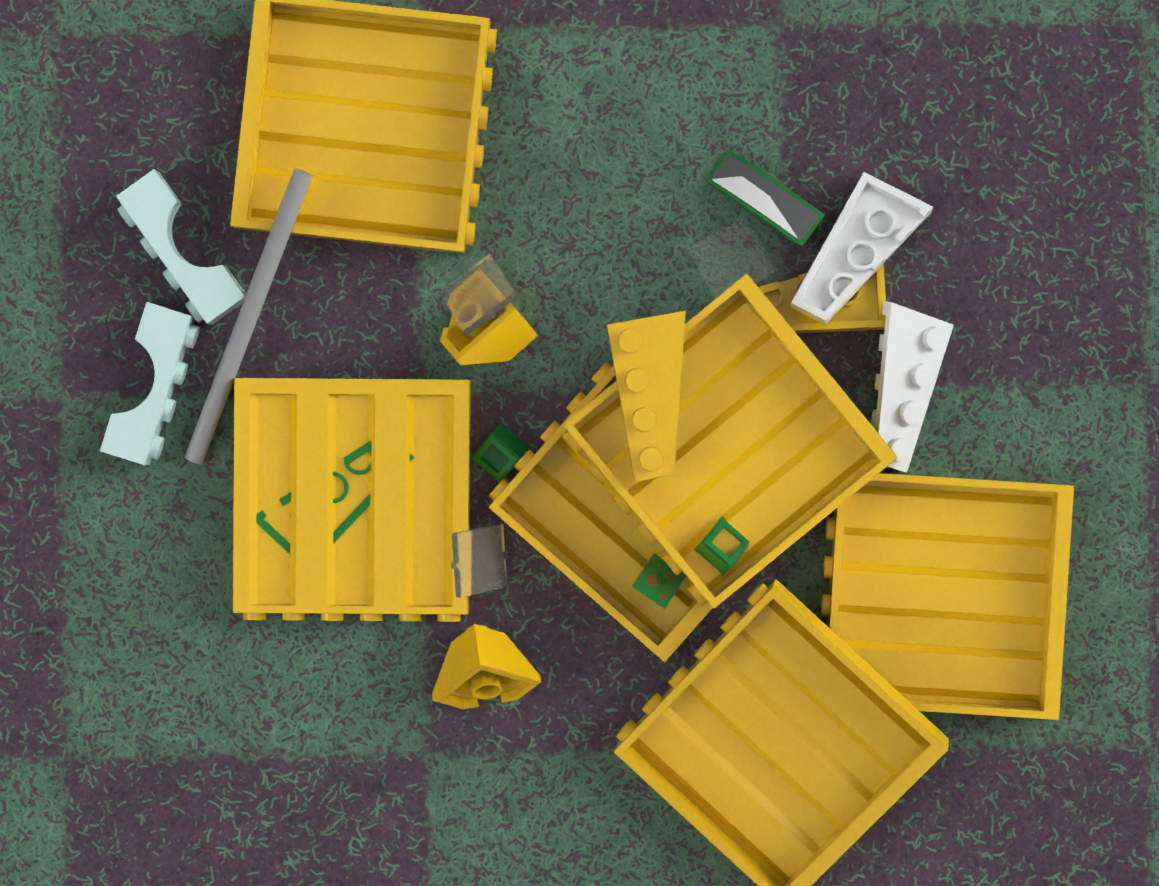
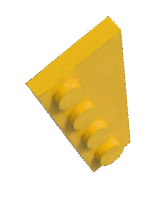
(859, 313)
(648, 379)

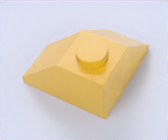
(492, 341)
(483, 666)

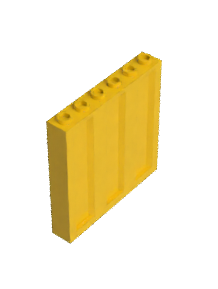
(375, 111)
(756, 443)
(588, 535)
(400, 548)
(955, 590)
(780, 742)

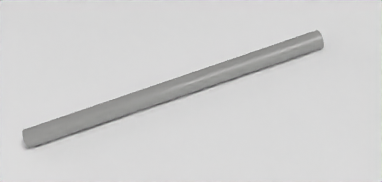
(248, 315)

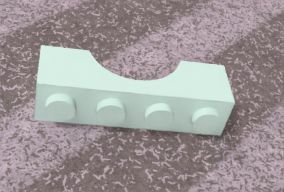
(152, 208)
(136, 432)

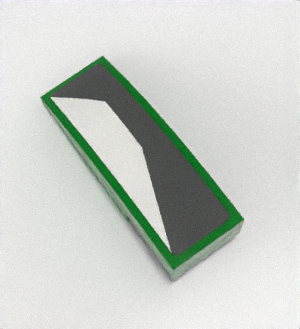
(765, 198)

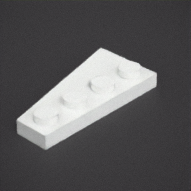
(861, 240)
(909, 369)

